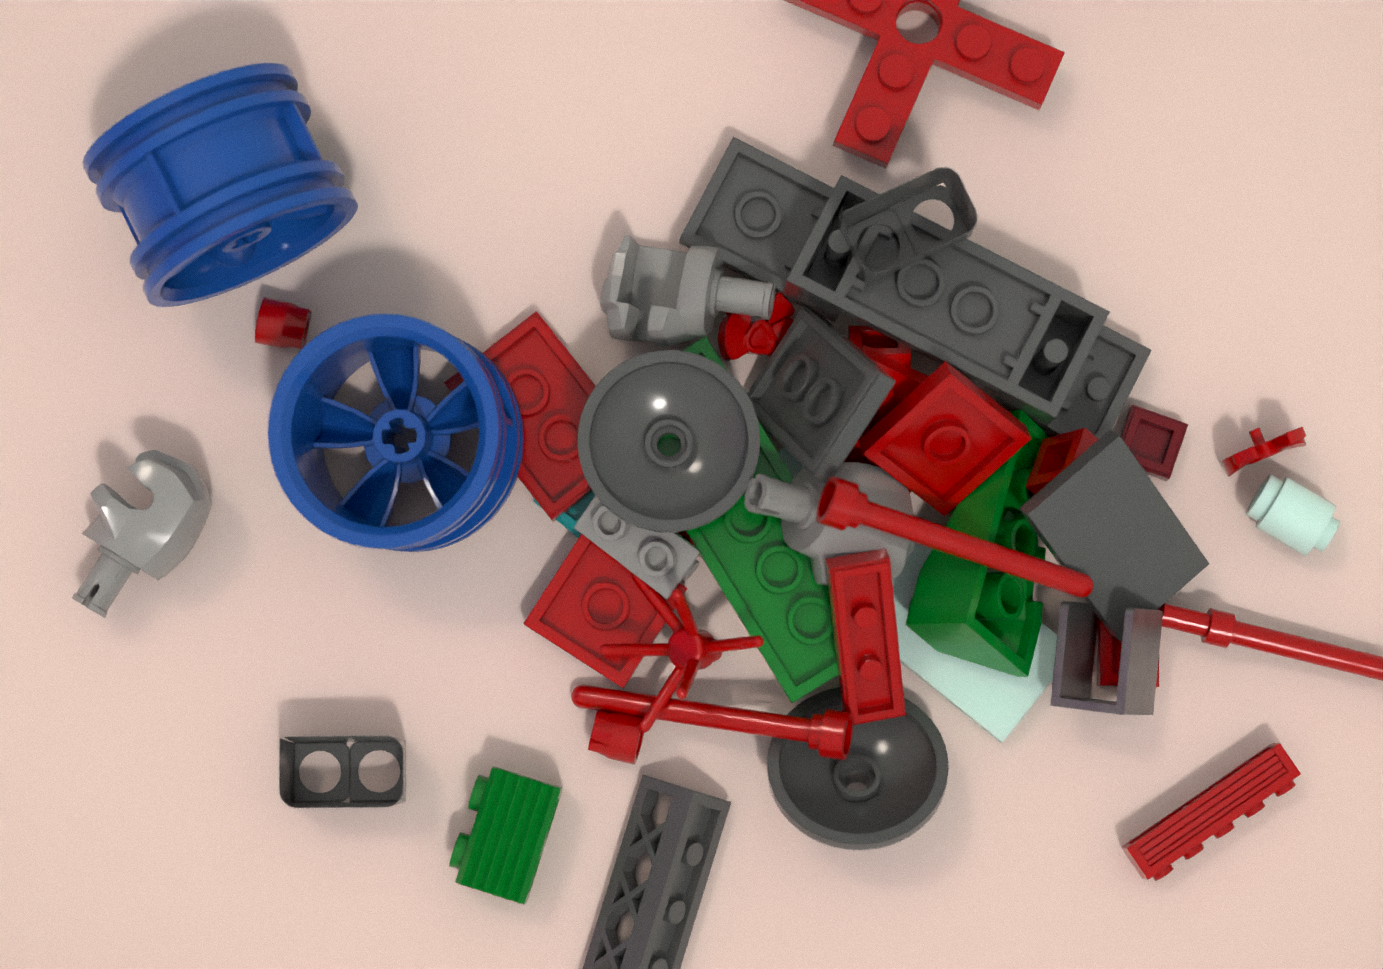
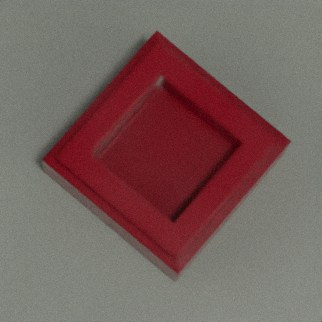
(1153, 440)

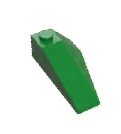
(975, 608)

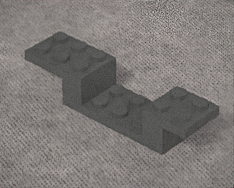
(958, 306)

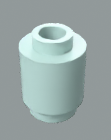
(1293, 515)

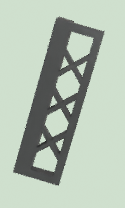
(670, 898)

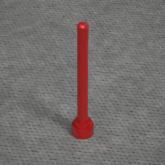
(844, 506)
(825, 732)

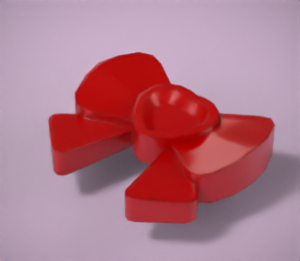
(760, 337)
(1263, 449)

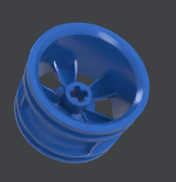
(219, 183)
(308, 420)

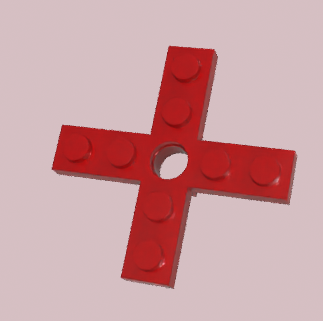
(898, 68)

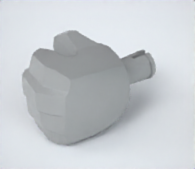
(675, 293)
(797, 508)

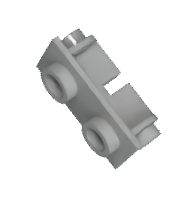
(652, 556)

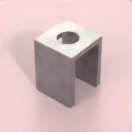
(1076, 659)

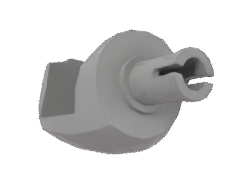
(148, 538)

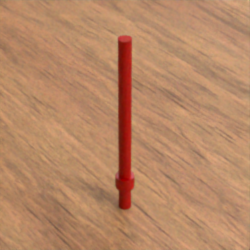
(1221, 629)

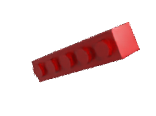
(1212, 812)

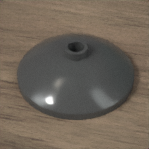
(661, 397)
(896, 760)

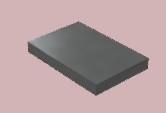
(818, 393)
(1117, 529)

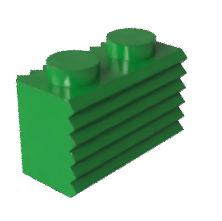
(506, 835)

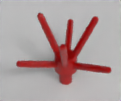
(687, 649)

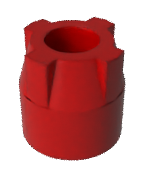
(282, 324)
(616, 736)

